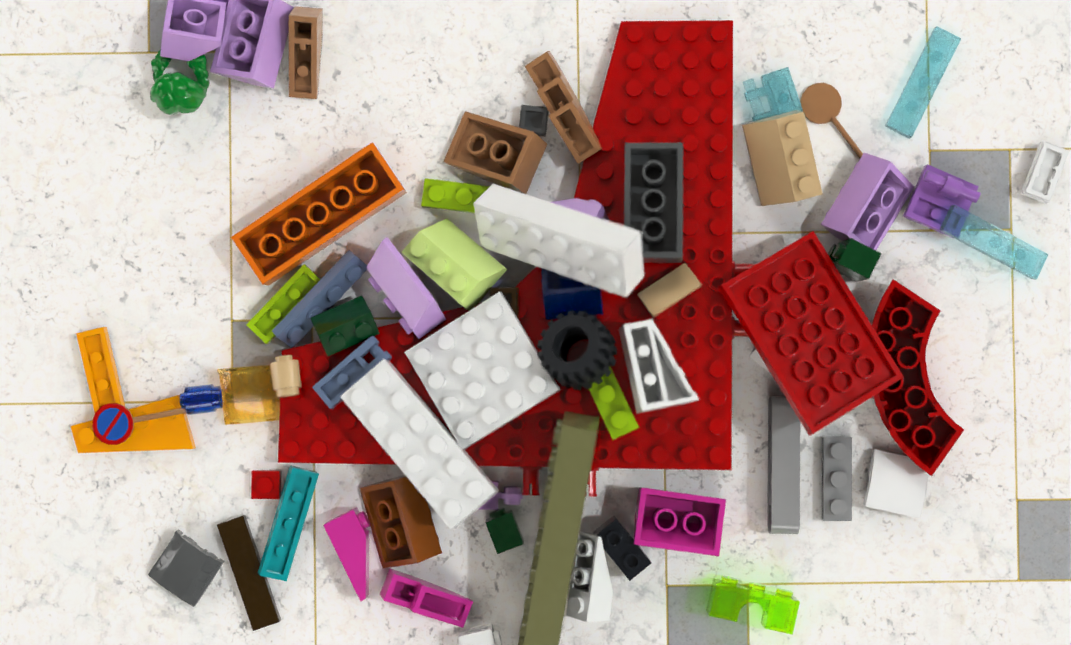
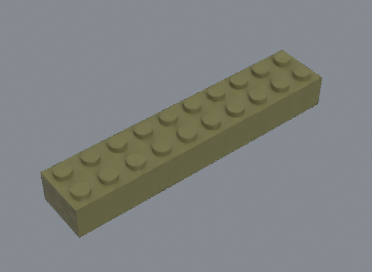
(561, 525)

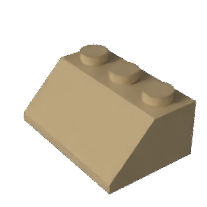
(782, 158)

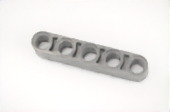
(783, 468)

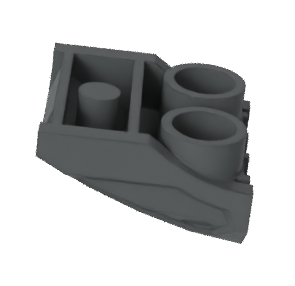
(185, 568)

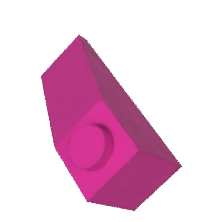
(351, 541)

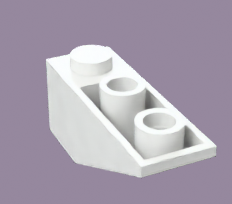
(590, 581)

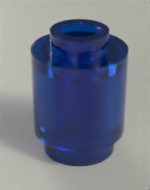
(201, 399)

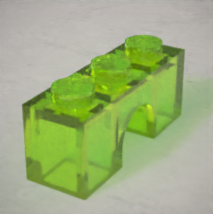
(729, 597)

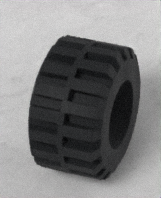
(562, 336)

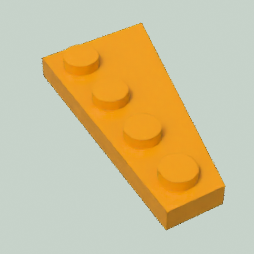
(149, 435)

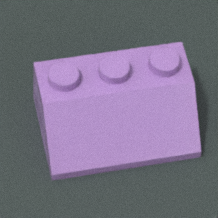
(253, 41)
(868, 202)
(403, 290)

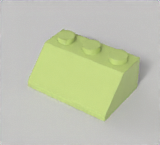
(454, 262)

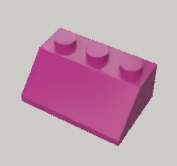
(679, 521)

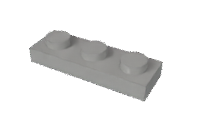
(836, 478)

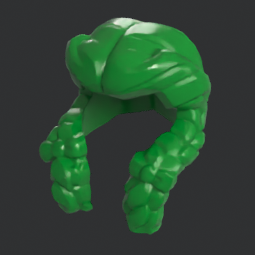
(175, 91)

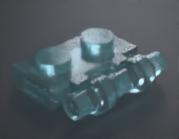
(778, 89)

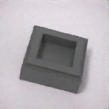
(534, 119)

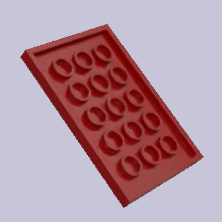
(811, 332)

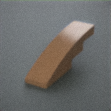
(563, 107)

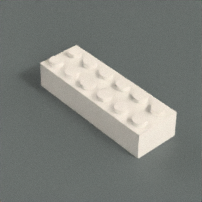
(560, 239)
(419, 444)

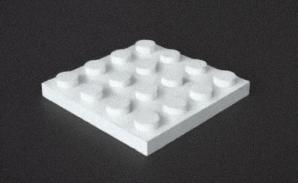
(481, 370)

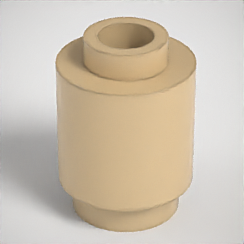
(285, 376)

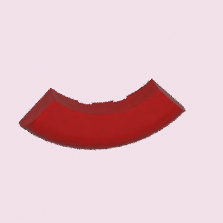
(909, 404)

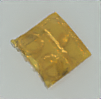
(248, 395)

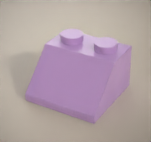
(192, 28)

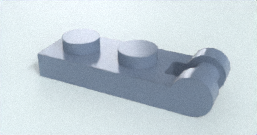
(349, 372)

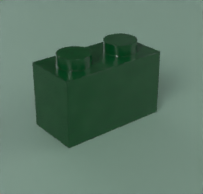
(854, 259)
(345, 325)

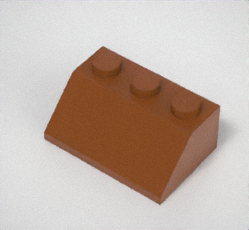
(400, 522)

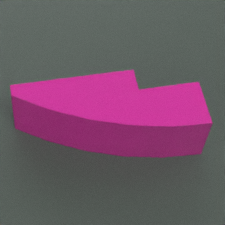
(425, 598)

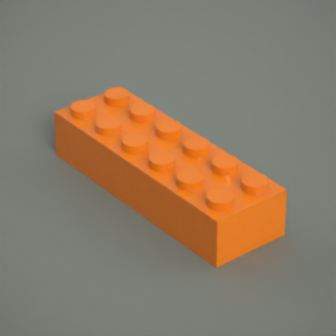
(319, 214)

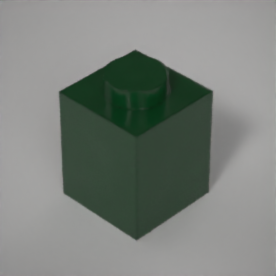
(504, 530)

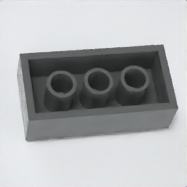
(655, 199)

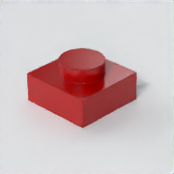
(266, 484)

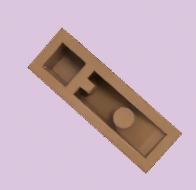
(305, 51)

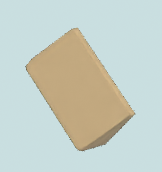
(669, 290)

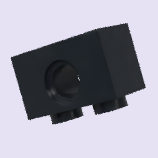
(621, 548)

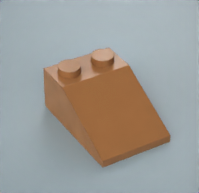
(496, 152)

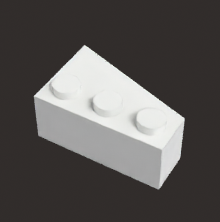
(652, 369)

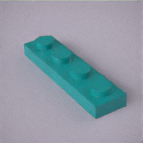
(288, 523)

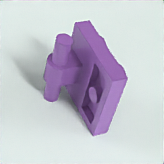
(935, 195)

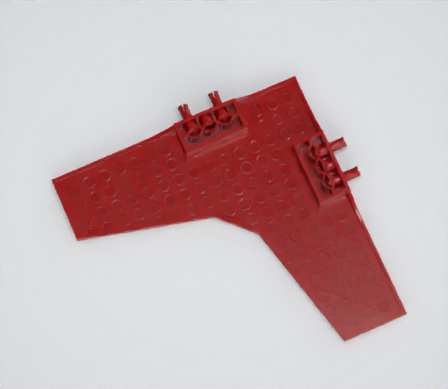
(659, 88)

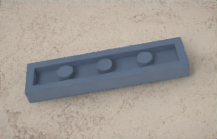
(320, 298)

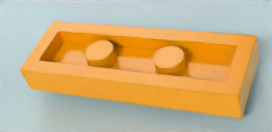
(100, 367)

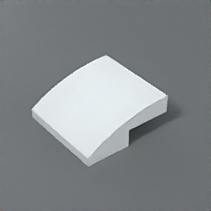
(895, 484)

